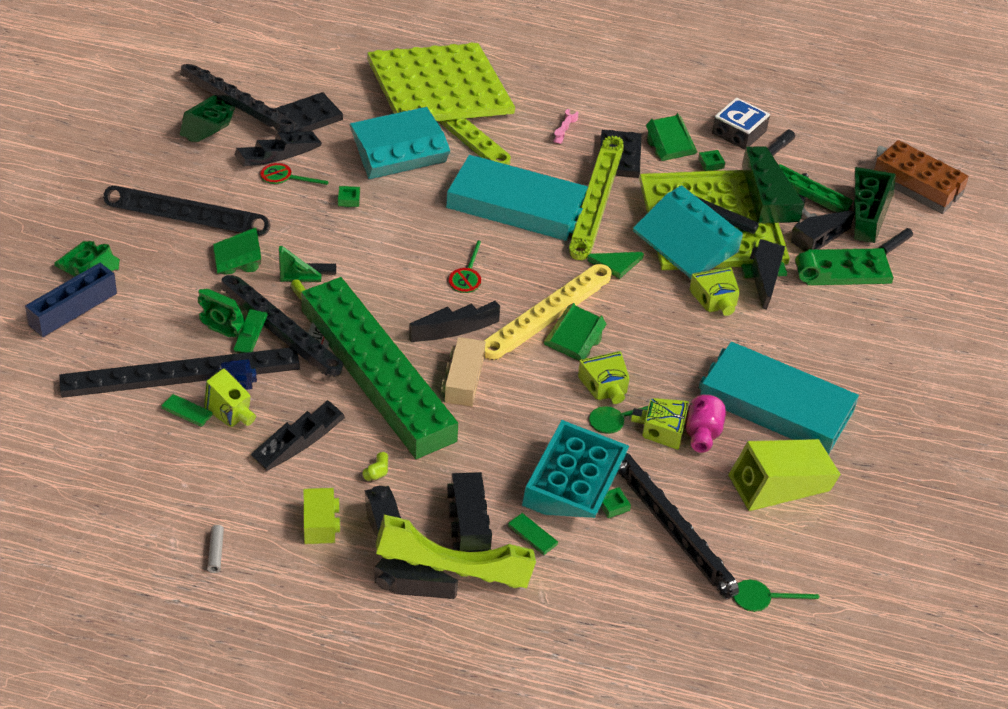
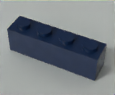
(71, 299)

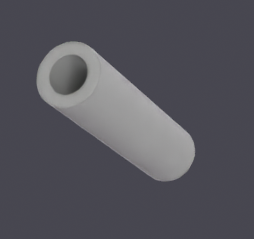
(215, 549)

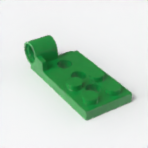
(811, 272)

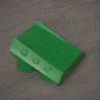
(670, 138)
(238, 253)
(86, 256)
(220, 313)
(576, 332)

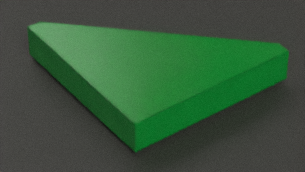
(618, 262)
(295, 269)

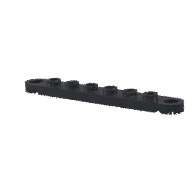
(237, 98)
(185, 210)
(283, 326)
(679, 529)

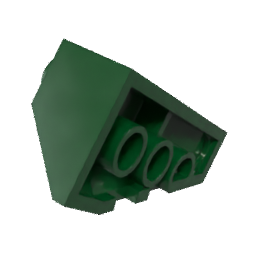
(206, 119)

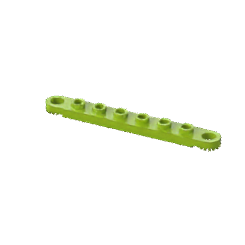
(476, 140)
(596, 198)

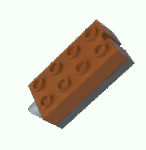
(921, 175)

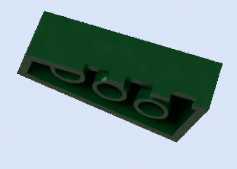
(871, 198)

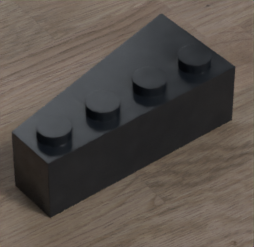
(469, 513)

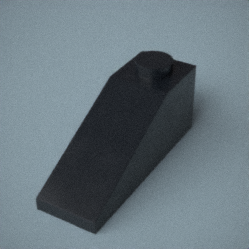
(820, 230)
(765, 268)
(380, 502)
(414, 580)

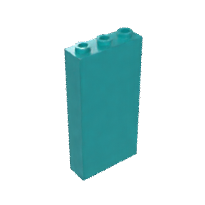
(517, 197)
(779, 396)

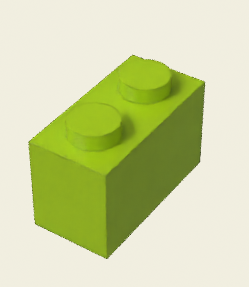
(319, 515)

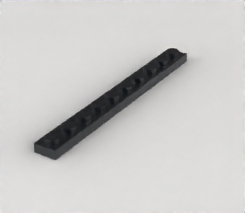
(171, 372)

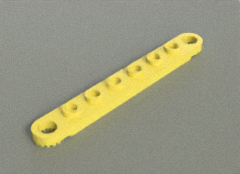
(546, 311)

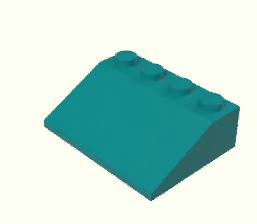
(400, 142)
(688, 232)
(574, 473)

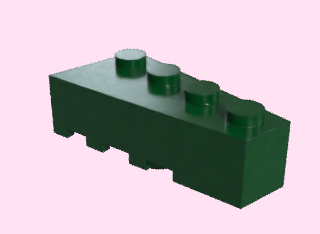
(769, 188)

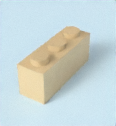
(463, 371)

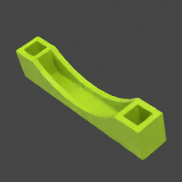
(506, 564)

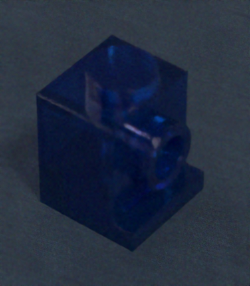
(241, 372)

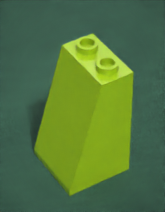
(782, 472)

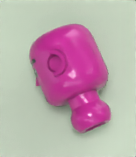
(704, 421)

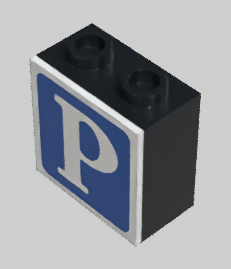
(740, 123)

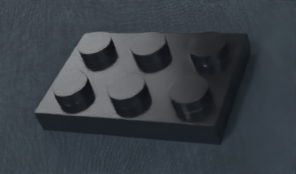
(311, 112)
(631, 156)

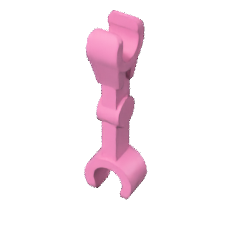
(560, 132)

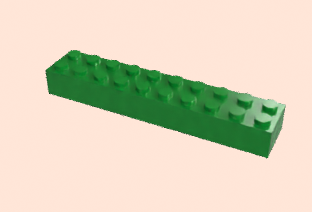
(380, 368)

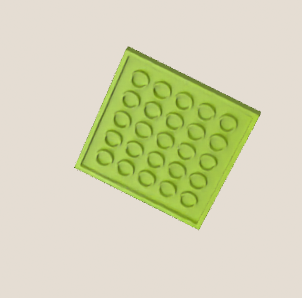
(446, 79)
(724, 189)

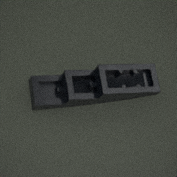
(278, 149)
(450, 324)
(294, 438)

